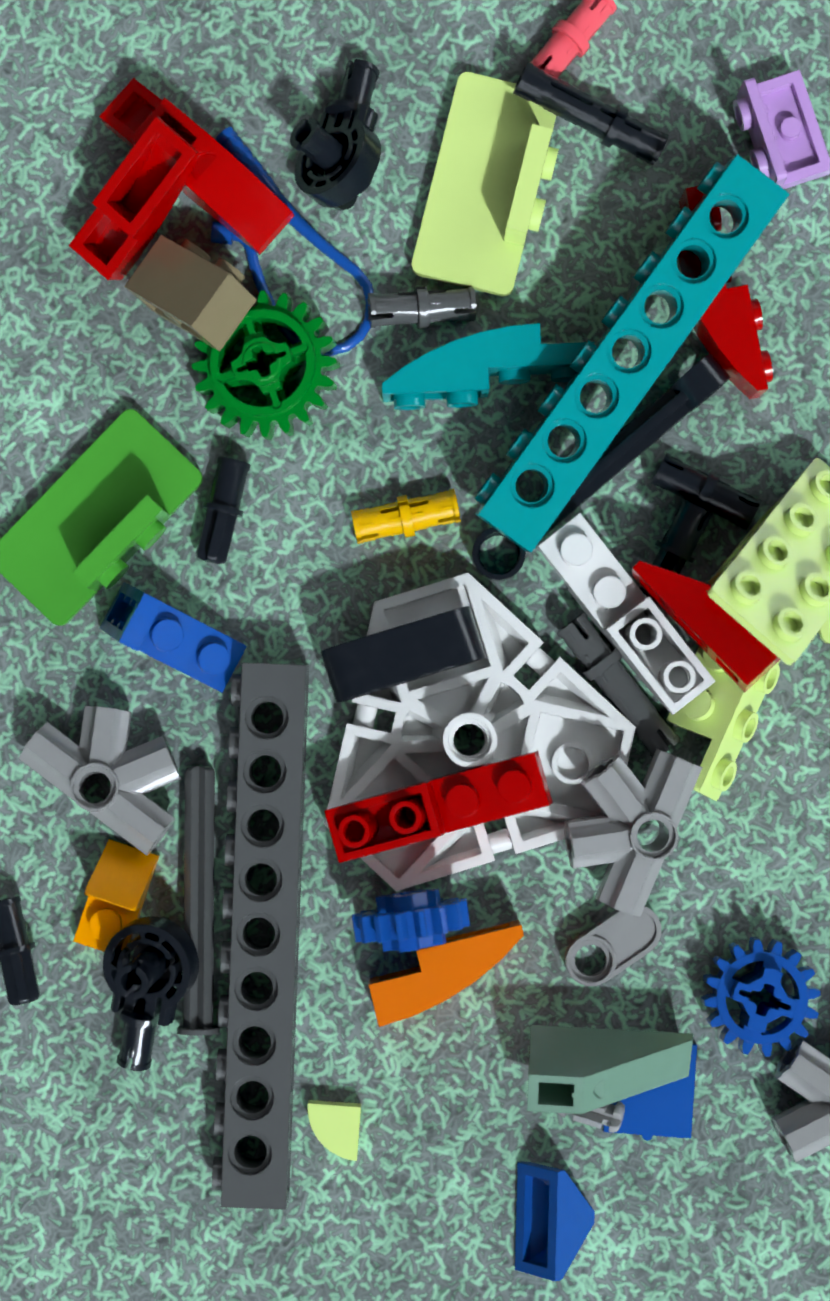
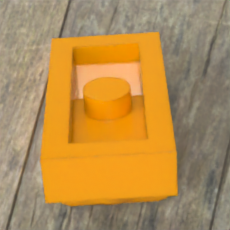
(115, 894)

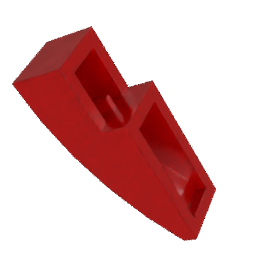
(135, 201)

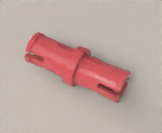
(573, 35)

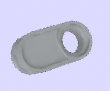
(621, 938)

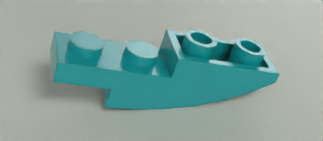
(463, 367)

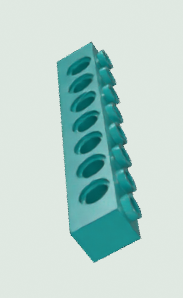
(752, 204)

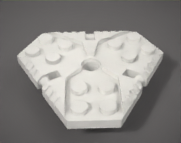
(556, 717)

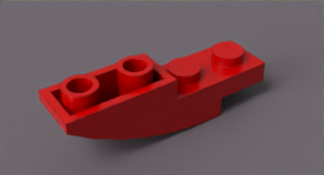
(218, 179)
(731, 321)
(438, 806)

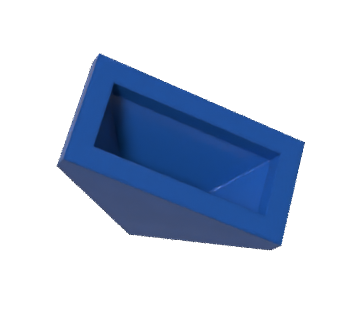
(549, 1221)

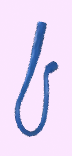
(219, 234)

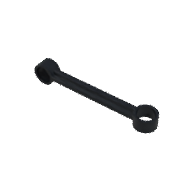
(628, 444)

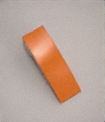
(442, 972)

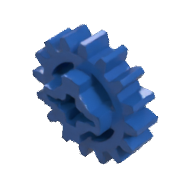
(410, 920)
(753, 1018)

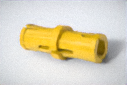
(405, 516)

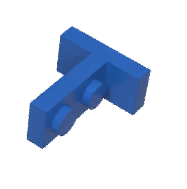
(172, 637)

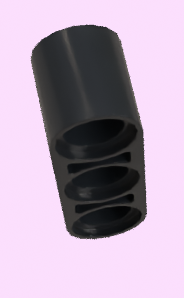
(402, 654)

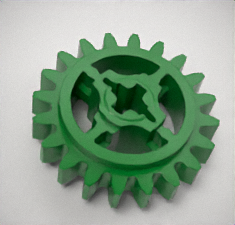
(274, 386)

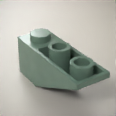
(594, 1067)

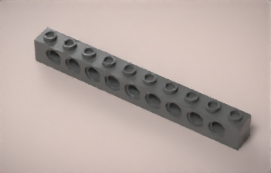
(264, 1180)

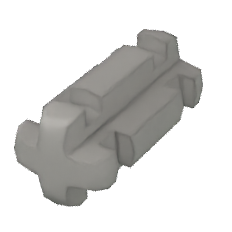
(608, 1115)

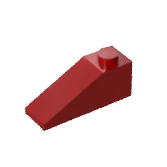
(707, 624)

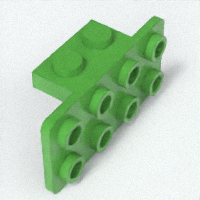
(97, 518)

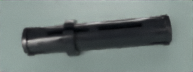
(599, 118)

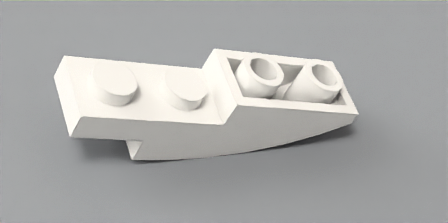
(625, 615)

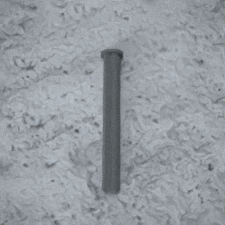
(199, 897)

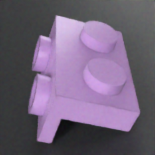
(782, 129)

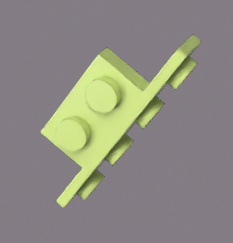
(725, 718)

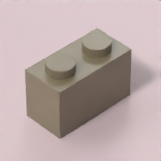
(192, 291)

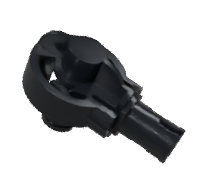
(340, 143)
(148, 982)

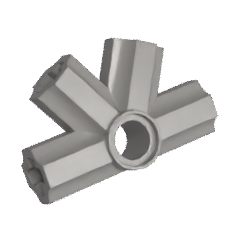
(105, 753)
(626, 807)
(805, 1126)

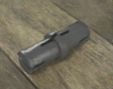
(421, 307)

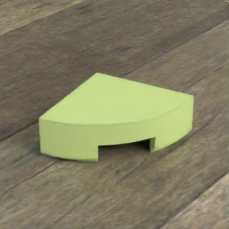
(336, 1126)

